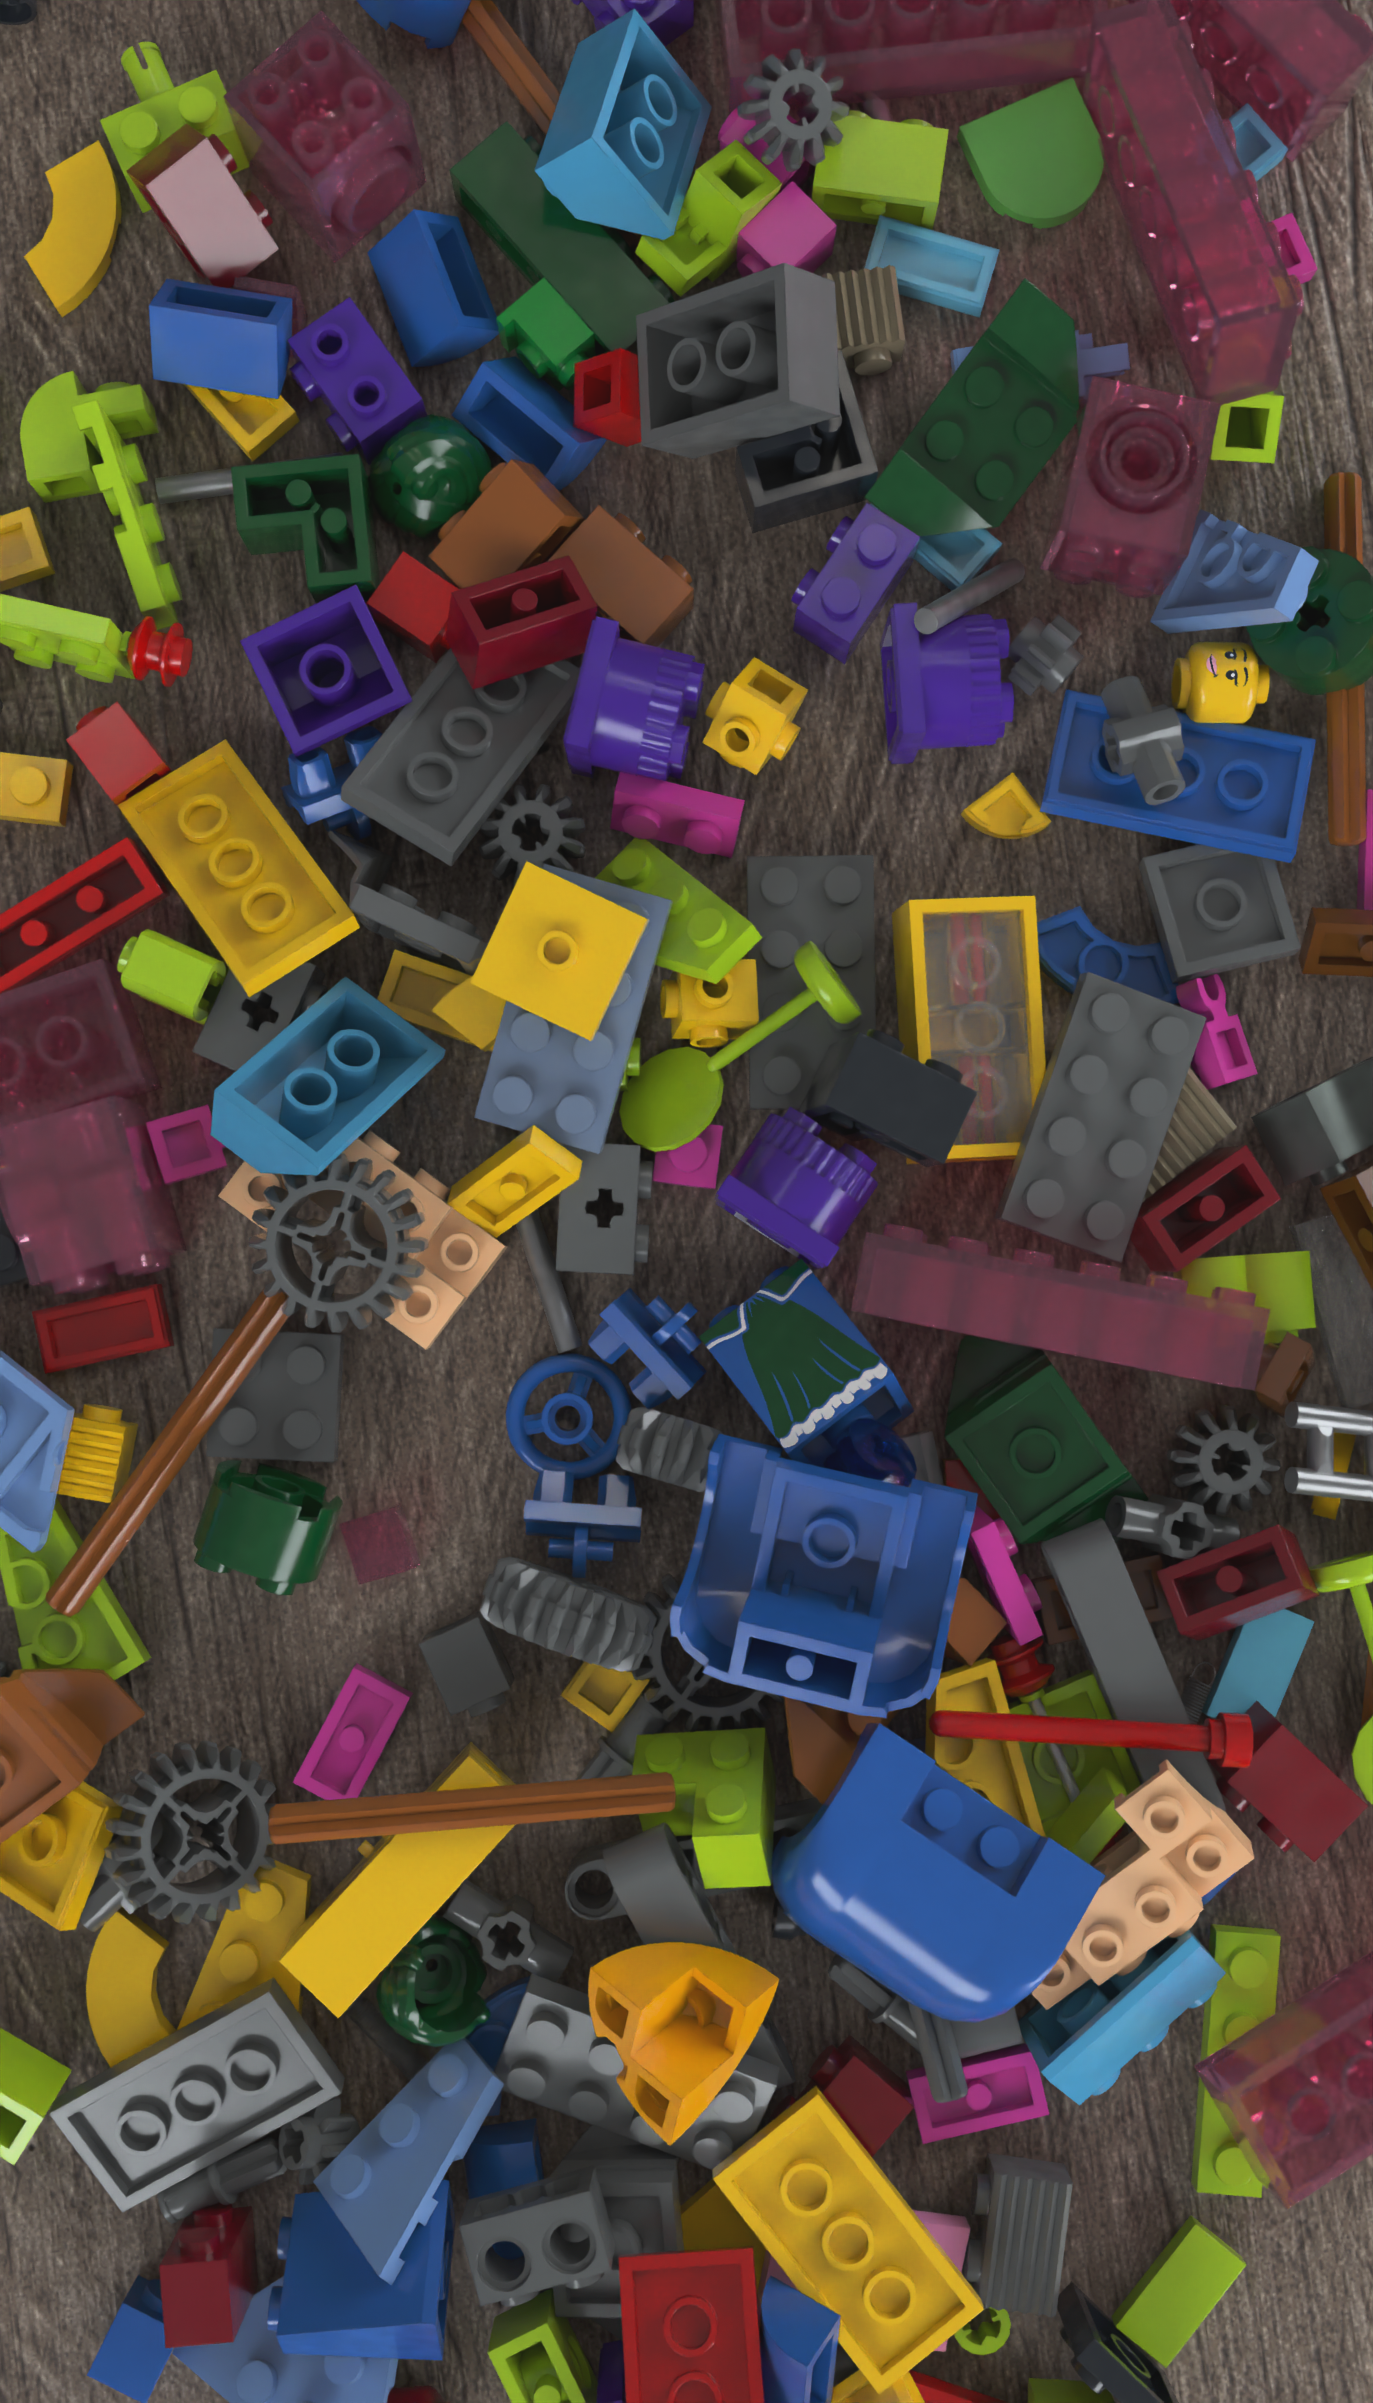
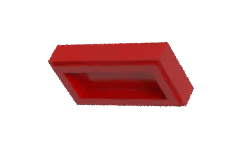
(103, 1328)

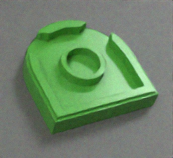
(1036, 156)

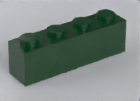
(545, 240)

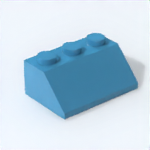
(624, 132)
(320, 1083)
(1102, 2027)

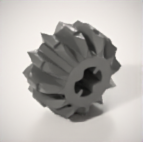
(770, 110)
(526, 813)
(666, 1448)
(1246, 1468)

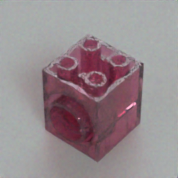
(327, 136)
(1129, 487)
(87, 1196)

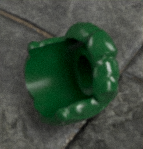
(427, 474)
(438, 2002)

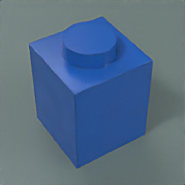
(135, 2343)

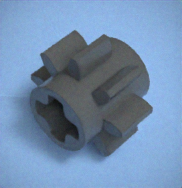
(1044, 655)
(316, 2139)

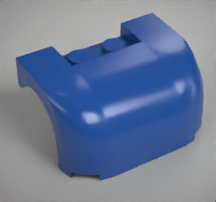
(821, 1580)
(931, 1884)

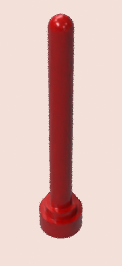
(1222, 1739)

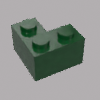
(316, 509)

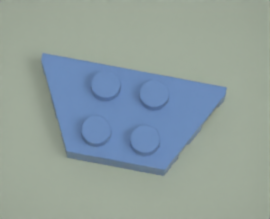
(32, 1453)
(259, 2372)

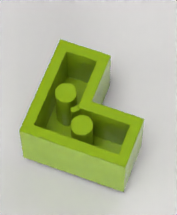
(721, 1799)

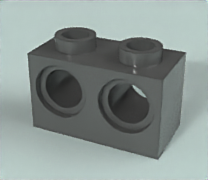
(530, 2220)

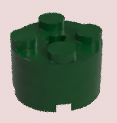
(1329, 657)
(266, 1526)

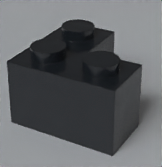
(808, 467)
(885, 1096)

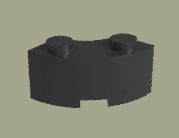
(1320, 1126)

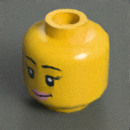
(1219, 682)

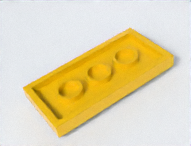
(238, 867)
(848, 2239)

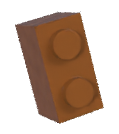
(508, 528)
(627, 578)

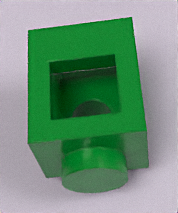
(546, 334)

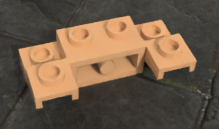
(457, 1249)
(1151, 1881)

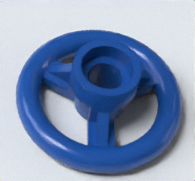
(584, 1370)

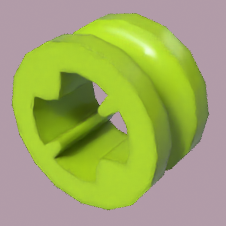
(989, 2335)

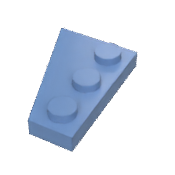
(1234, 580)
(399, 2159)

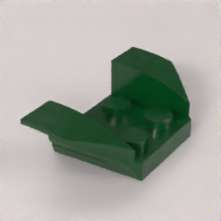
(988, 424)
(1030, 1441)

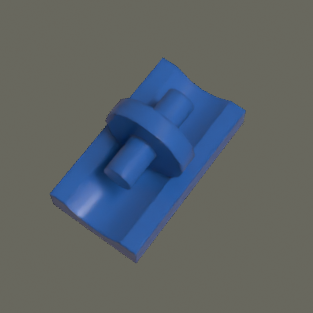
(317, 787)
(657, 1339)
(555, 1515)

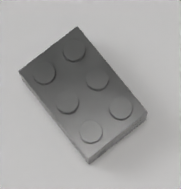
(738, 362)

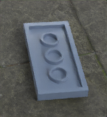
(557, 1077)

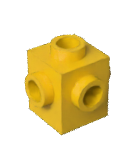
(754, 717)
(711, 1011)

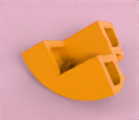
(678, 2024)

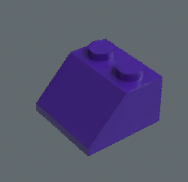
(326, 670)

